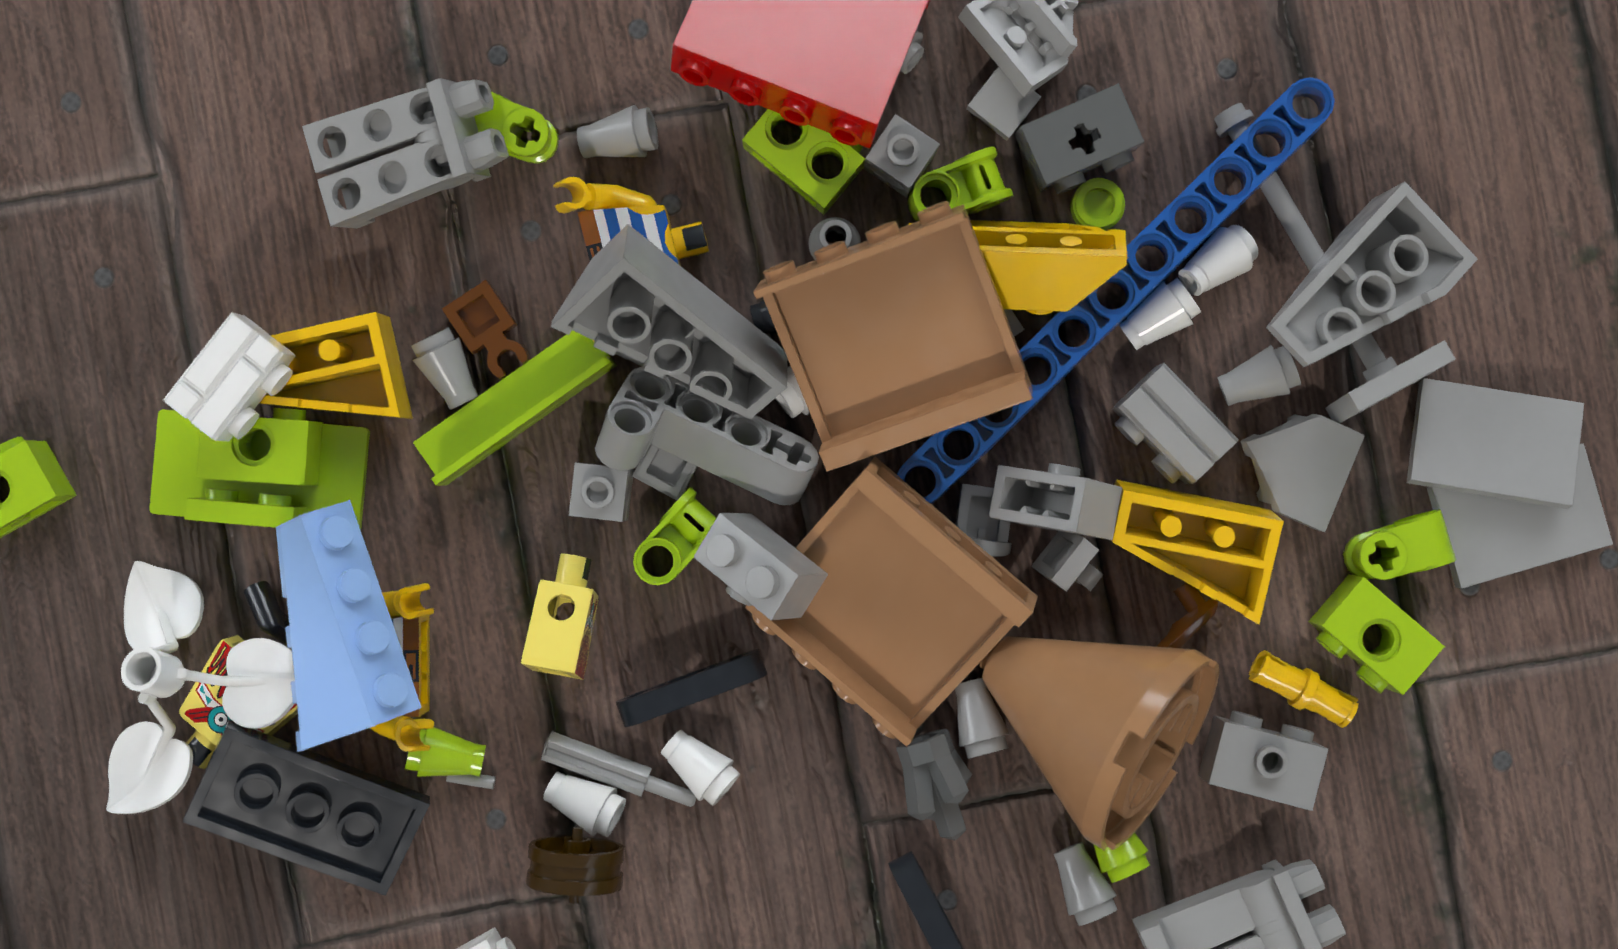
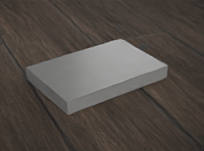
(1495, 443)
(1510, 536)

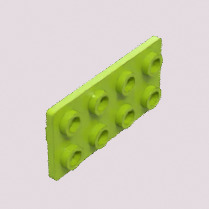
(179, 492)

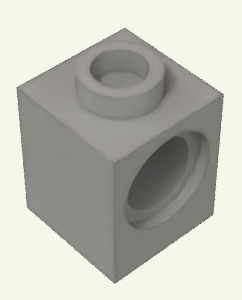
(901, 155)
(601, 492)

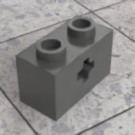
(1101, 117)

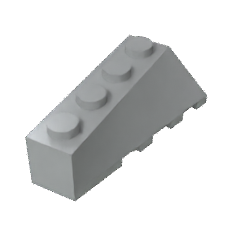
(664, 317)

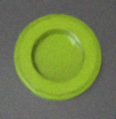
(1098, 204)

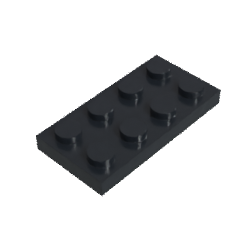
(306, 808)

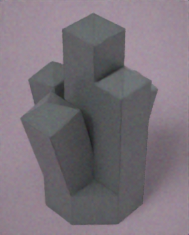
(935, 781)

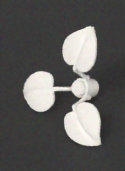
(158, 609)

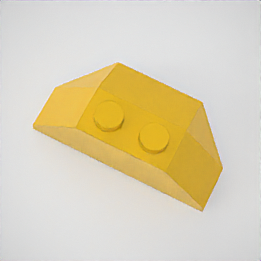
(1048, 264)

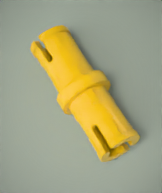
(1303, 689)

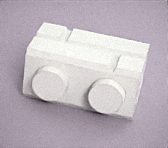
(231, 379)

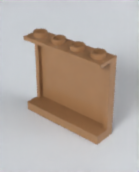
(896, 335)
(902, 603)

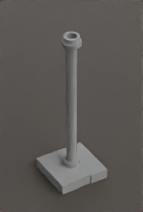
(1382, 374)

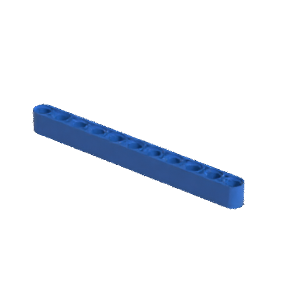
(1201, 196)

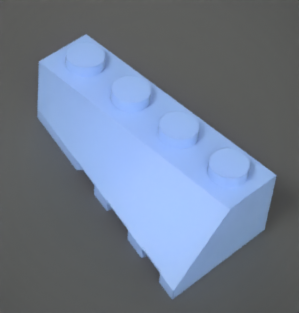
(338, 629)

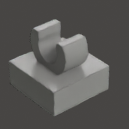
(1068, 560)

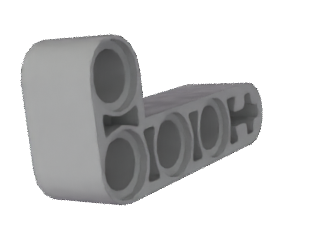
(704, 434)

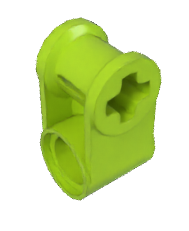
(511, 121)
(967, 181)
(677, 536)
(1406, 547)

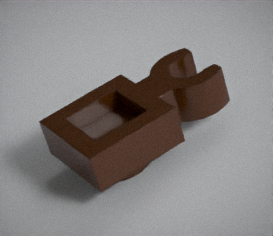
(483, 322)

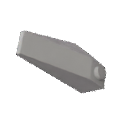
(1371, 275)

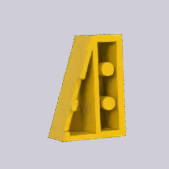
(345, 368)
(1203, 541)

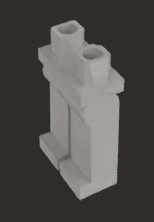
(403, 149)
(1247, 913)

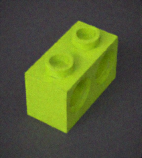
(795, 161)

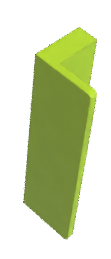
(512, 406)

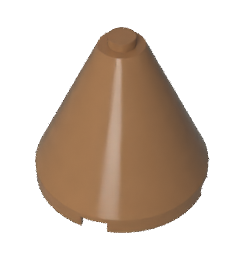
(1102, 722)

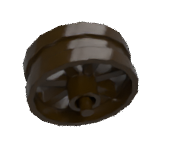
(575, 865)

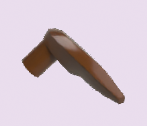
(1198, 615)

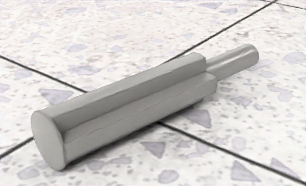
(610, 769)

